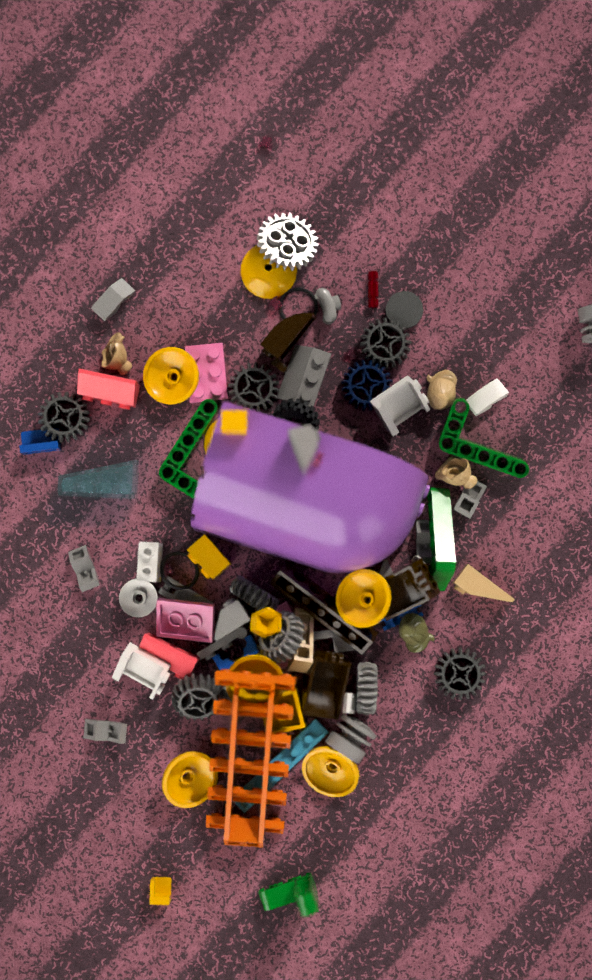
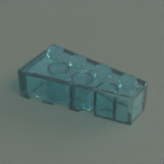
(110, 481)

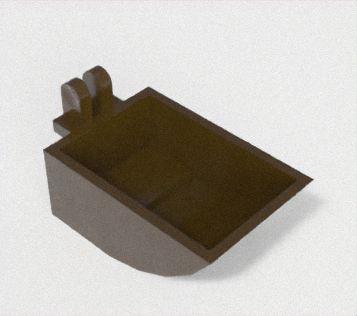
(285, 336)
(410, 588)
(325, 685)

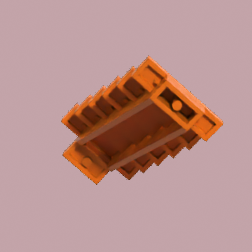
(240, 830)

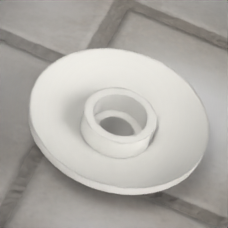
(128, 600)

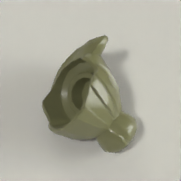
(414, 632)

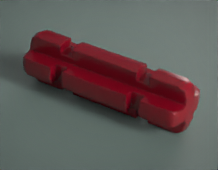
(373, 302)

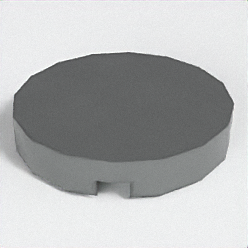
(405, 308)

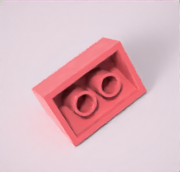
(107, 389)
(181, 661)

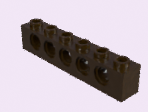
(321, 607)

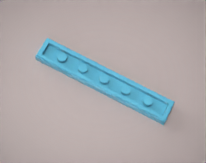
(298, 749)

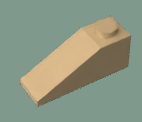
(476, 584)
(304, 658)

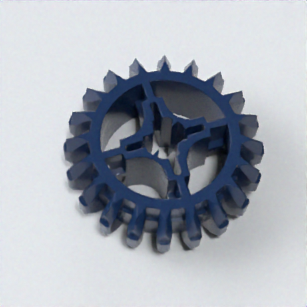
(358, 387)

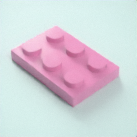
(212, 372)
(185, 620)

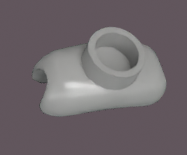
(329, 305)

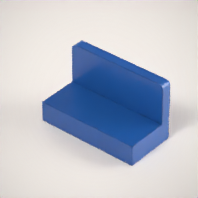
(37, 442)

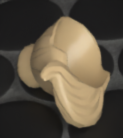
(115, 355)
(441, 389)
(457, 473)

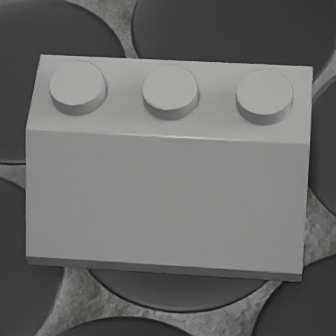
(304, 374)
(231, 618)

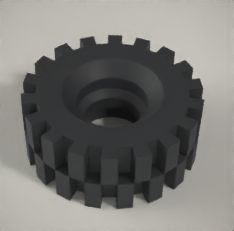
(299, 411)

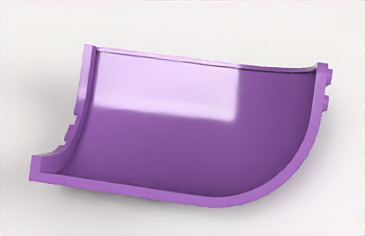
(330, 519)

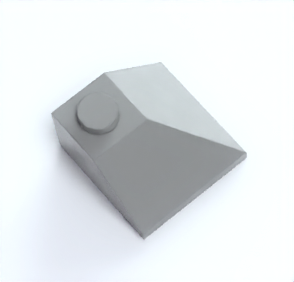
(305, 445)

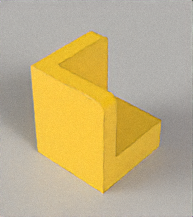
(234, 422)
(266, 622)
(160, 890)

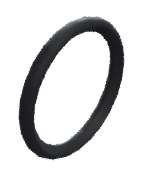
(298, 289)
(167, 581)

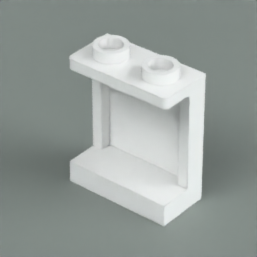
(399, 403)
(149, 561)
(143, 668)

